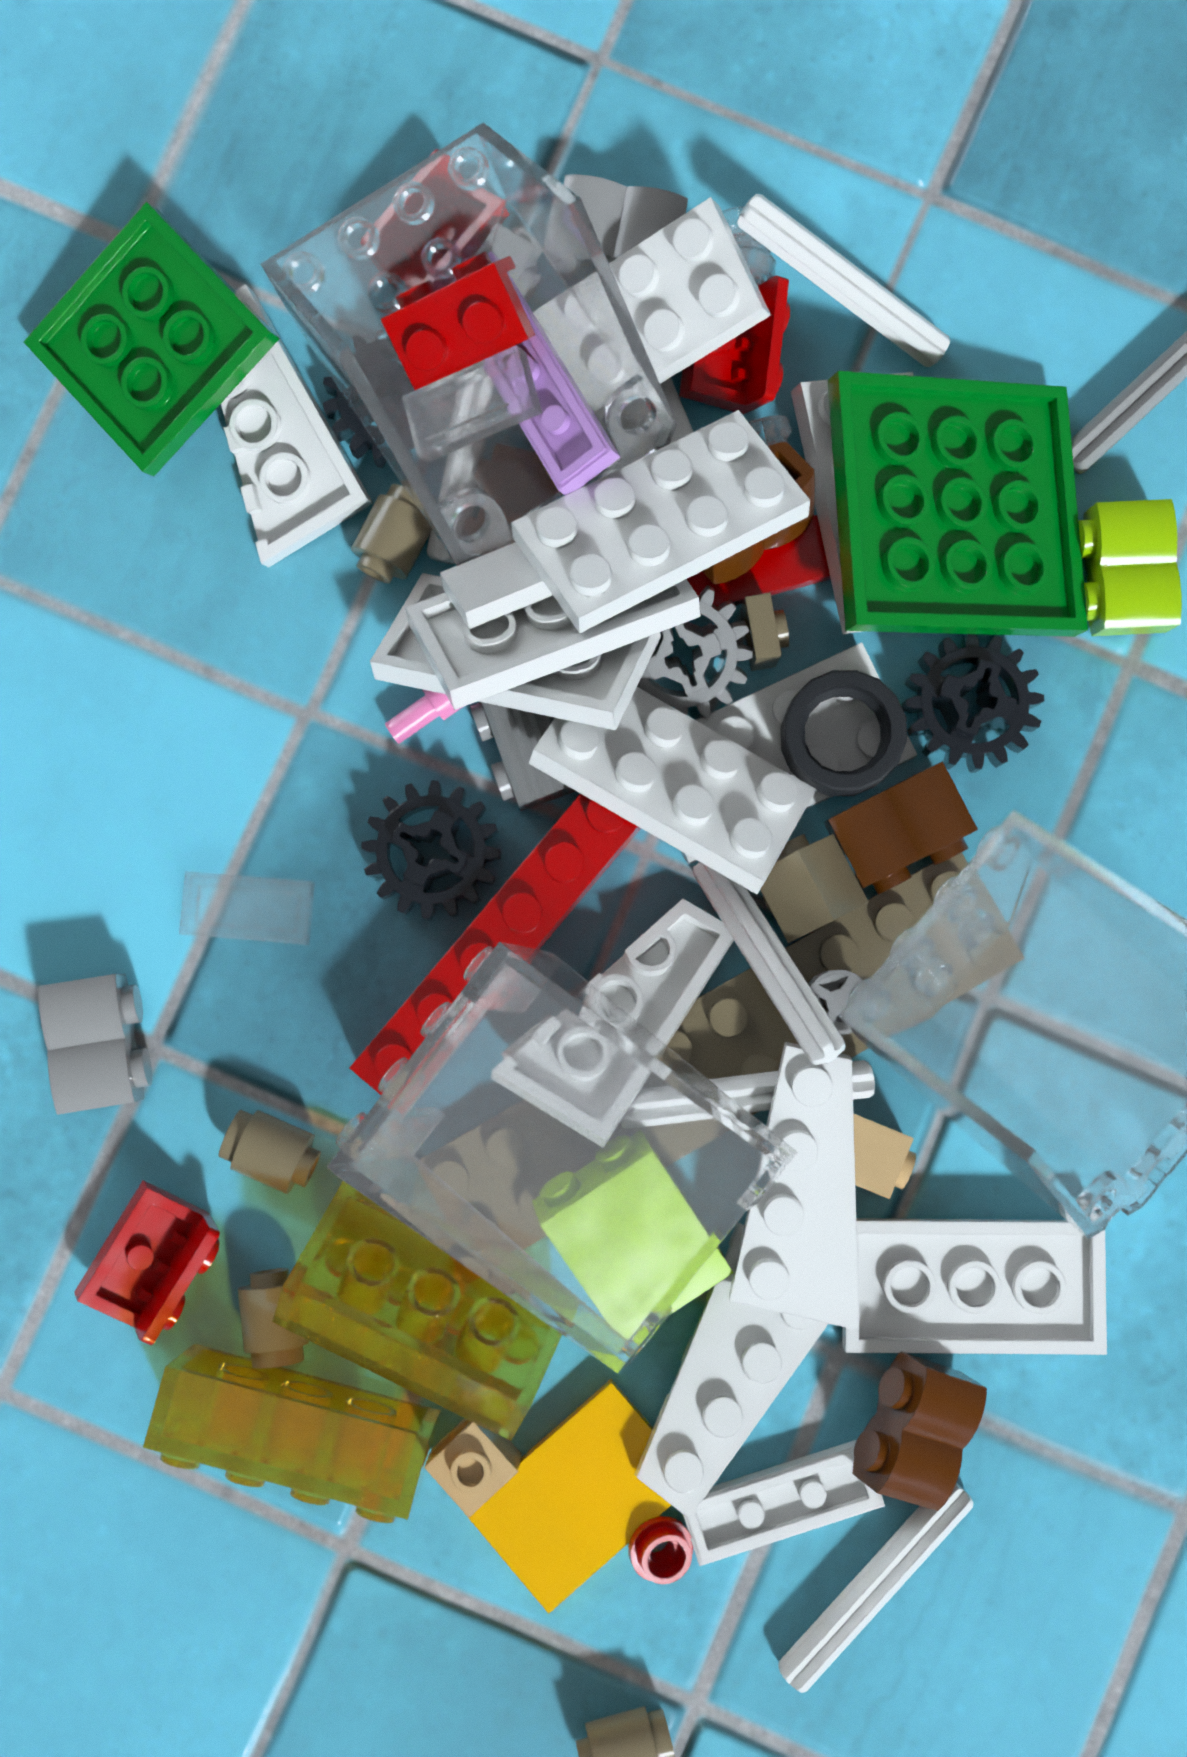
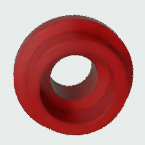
(670, 1562)

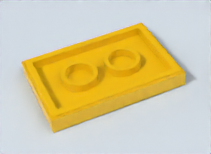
(573, 1498)

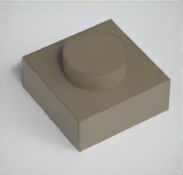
(766, 632)

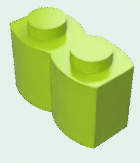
(1131, 567)

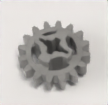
(711, 642)

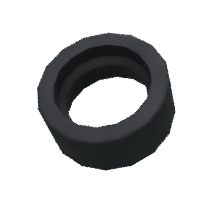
(859, 687)

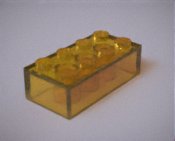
(415, 1315)
(292, 1432)

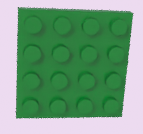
(956, 506)

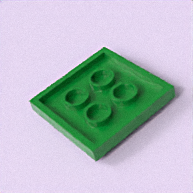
(150, 340)

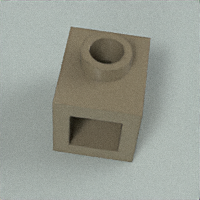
(811, 886)

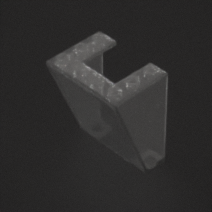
(560, 1151)

